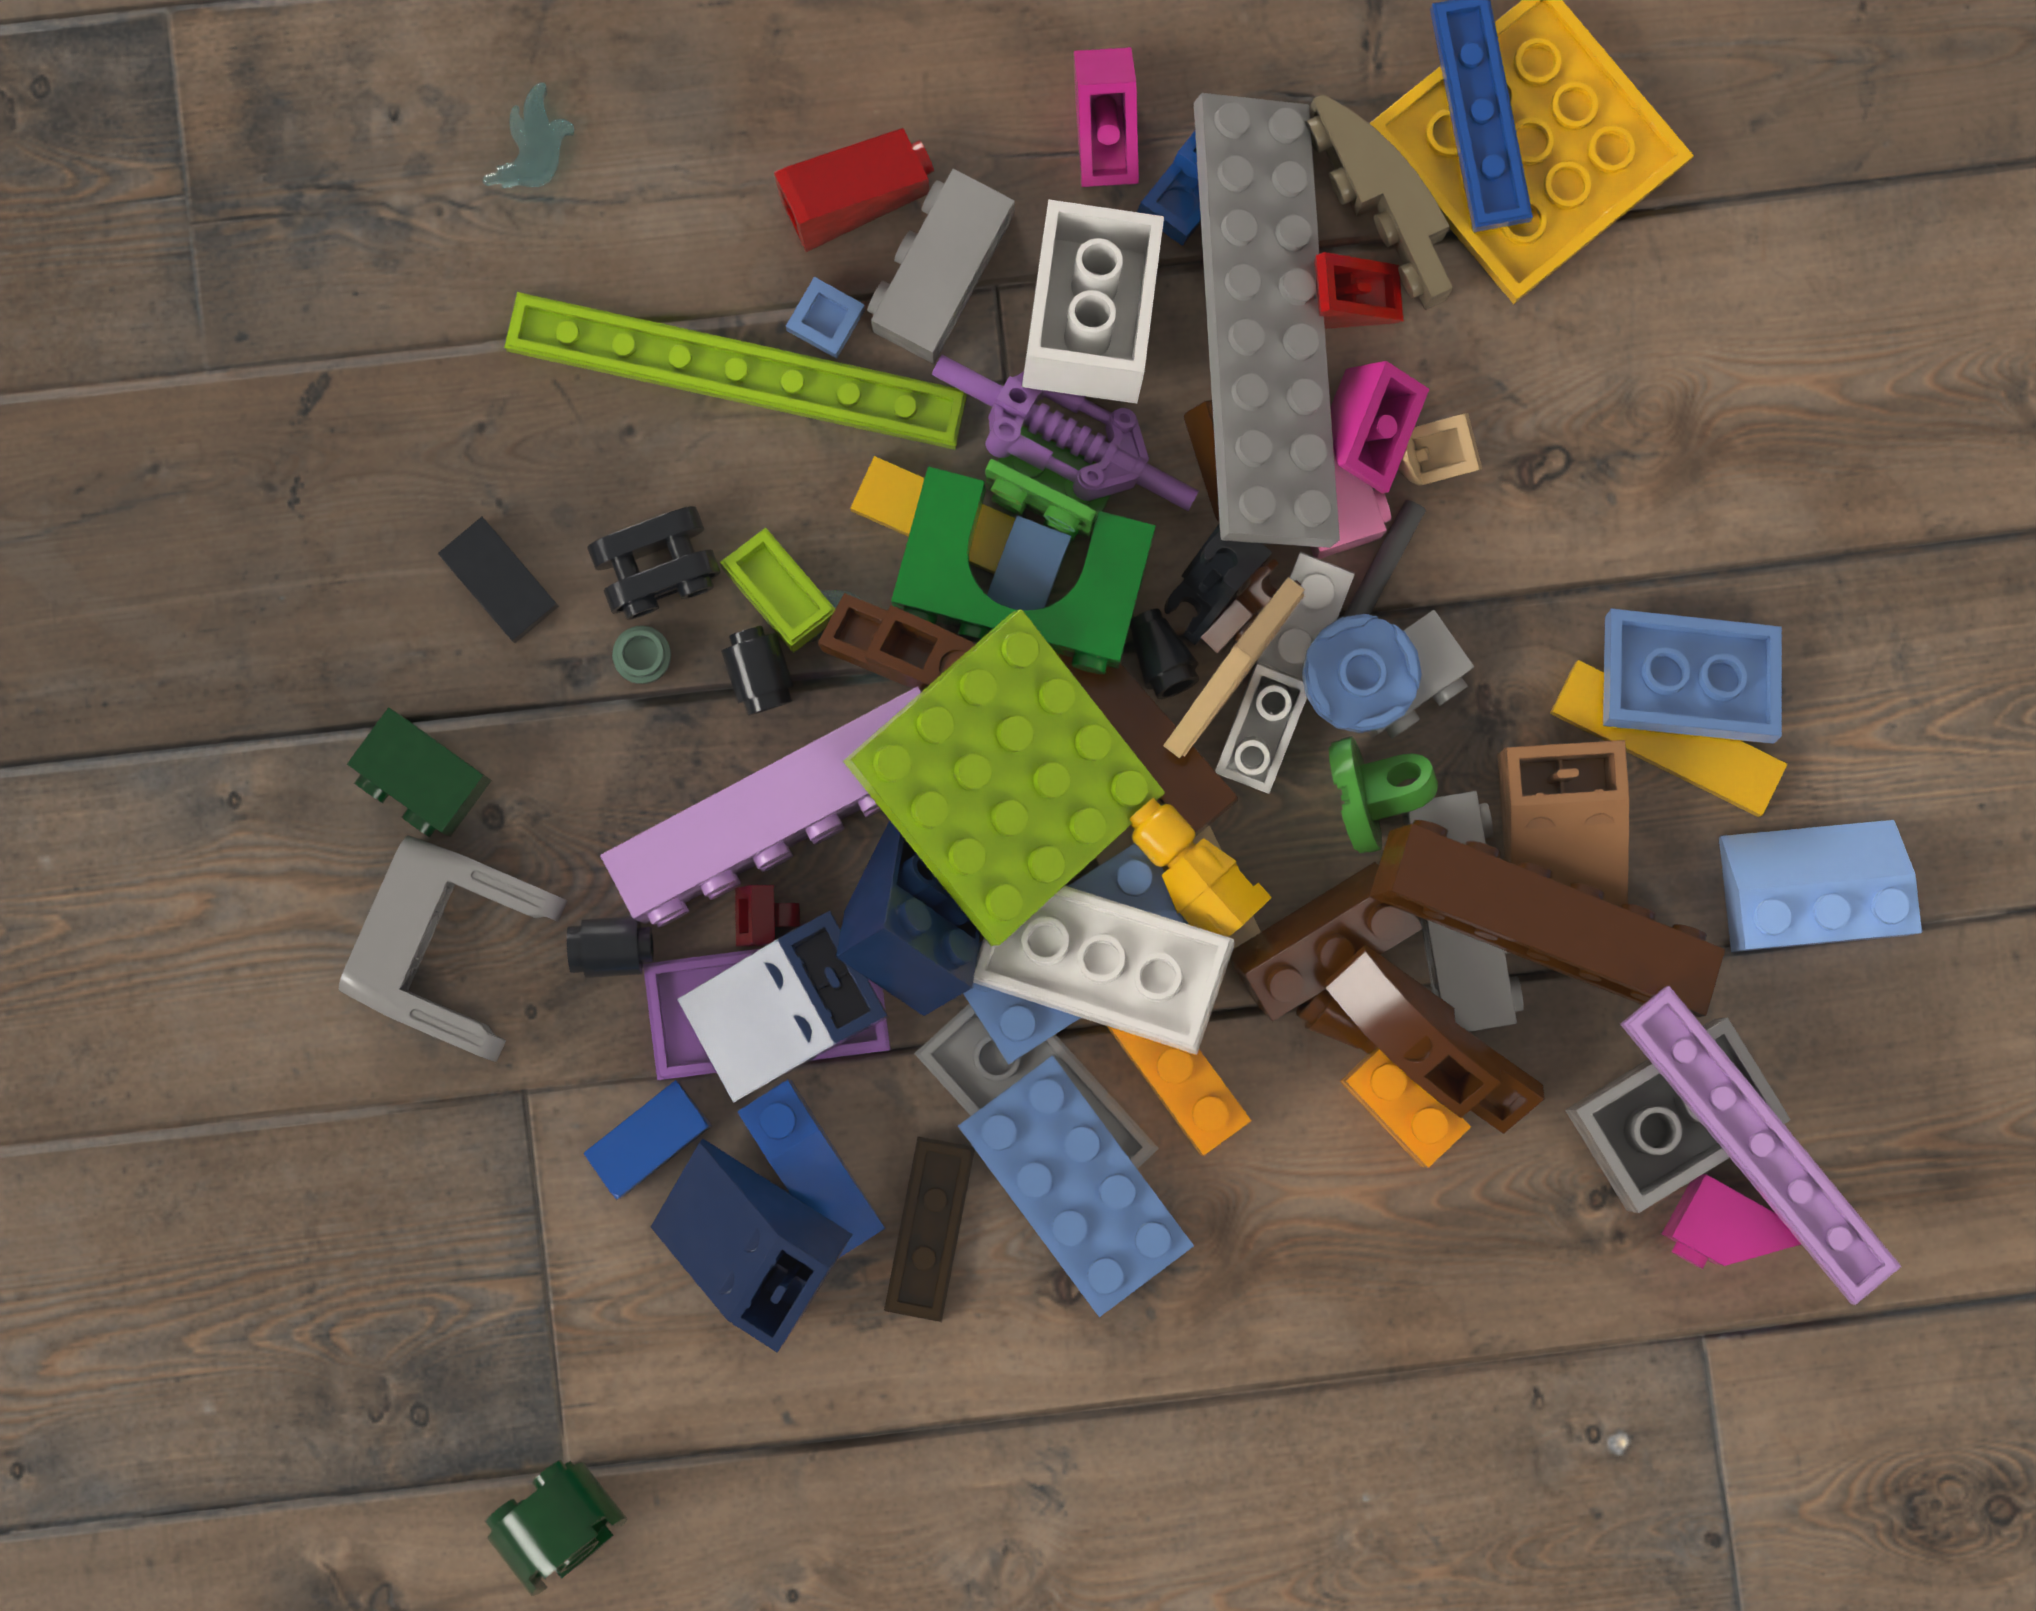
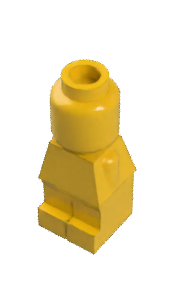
(1200, 877)

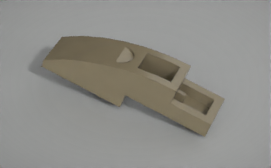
(1376, 175)

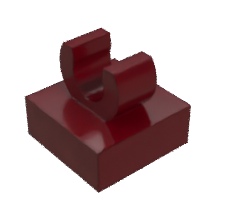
(759, 916)

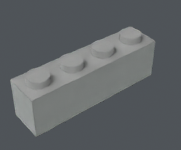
(1463, 969)

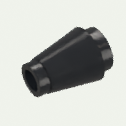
(1162, 655)

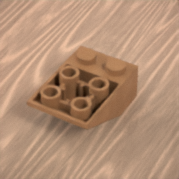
(1569, 812)

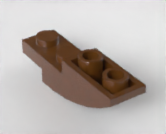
(891, 642)
(1428, 1045)

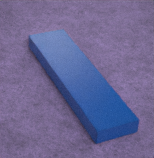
(1481, 113)

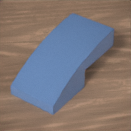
(1028, 566)

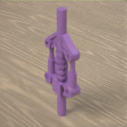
(1118, 463)

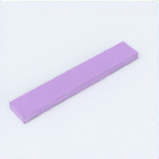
(1760, 1145)

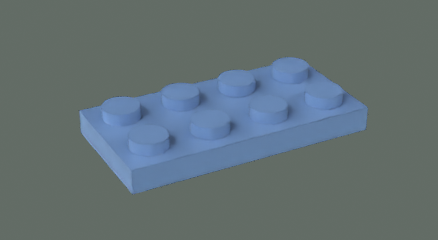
(1021, 1024)
(1075, 1186)

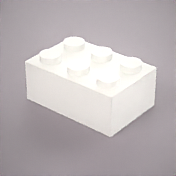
(1093, 301)

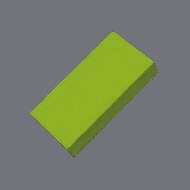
(778, 589)

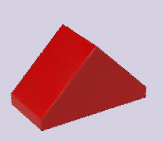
(1357, 291)

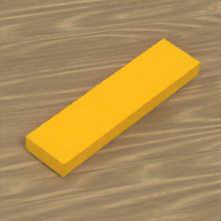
(1716, 765)

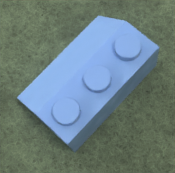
(1818, 886)

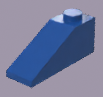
(809, 1161)

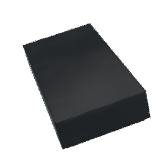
(498, 579)

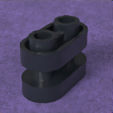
(638, 591)

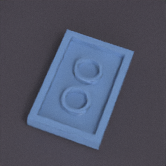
(1692, 676)

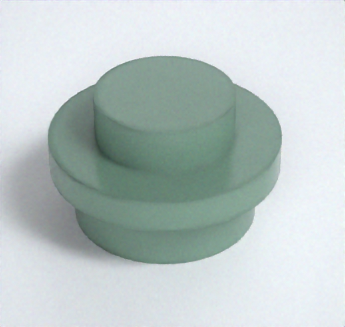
(641, 655)

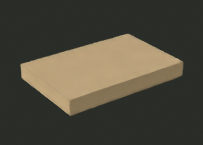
(1235, 668)

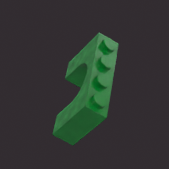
(1084, 624)

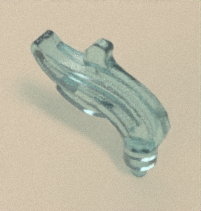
(537, 142)

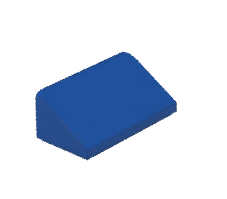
(647, 1140)

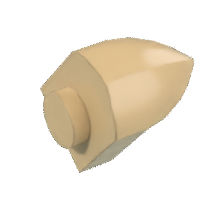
(1440, 451)

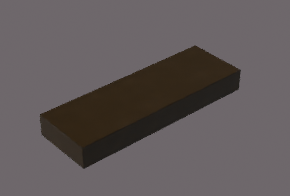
(929, 1229)

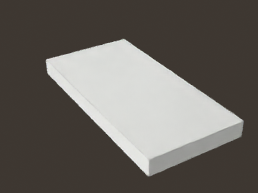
(1112, 967)

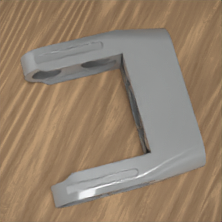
(402, 928)

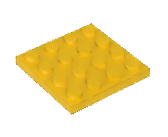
(1582, 138)

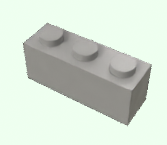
(940, 265)

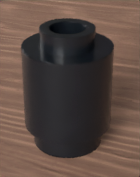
(758, 670)
(609, 947)

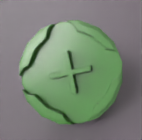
(1372, 790)

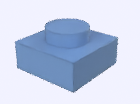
(825, 317)

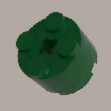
(554, 1525)

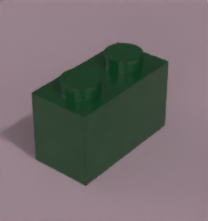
(417, 773)

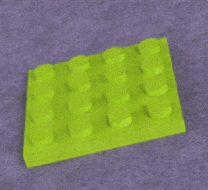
(1004, 777)

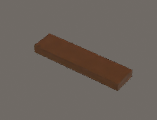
(1188, 780)

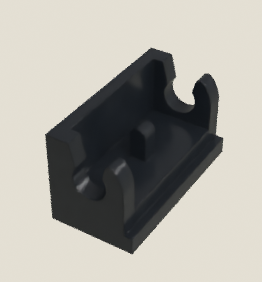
(1215, 580)

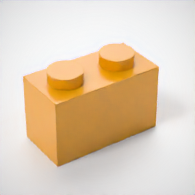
(1404, 1108)

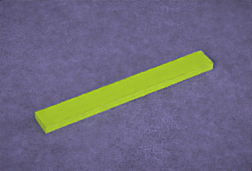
(736, 370)

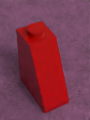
(853, 186)

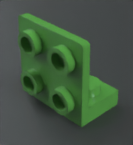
(1044, 492)

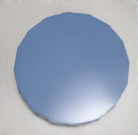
(1361, 673)

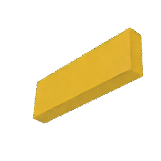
(891, 499)

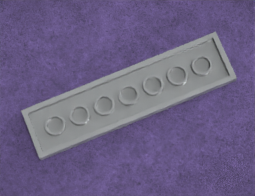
(1265, 322)

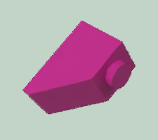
(1106, 116)
(1374, 421)
(1723, 1226)

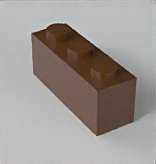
(1308, 946)

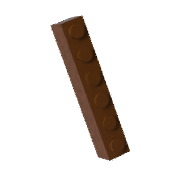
(1544, 919)

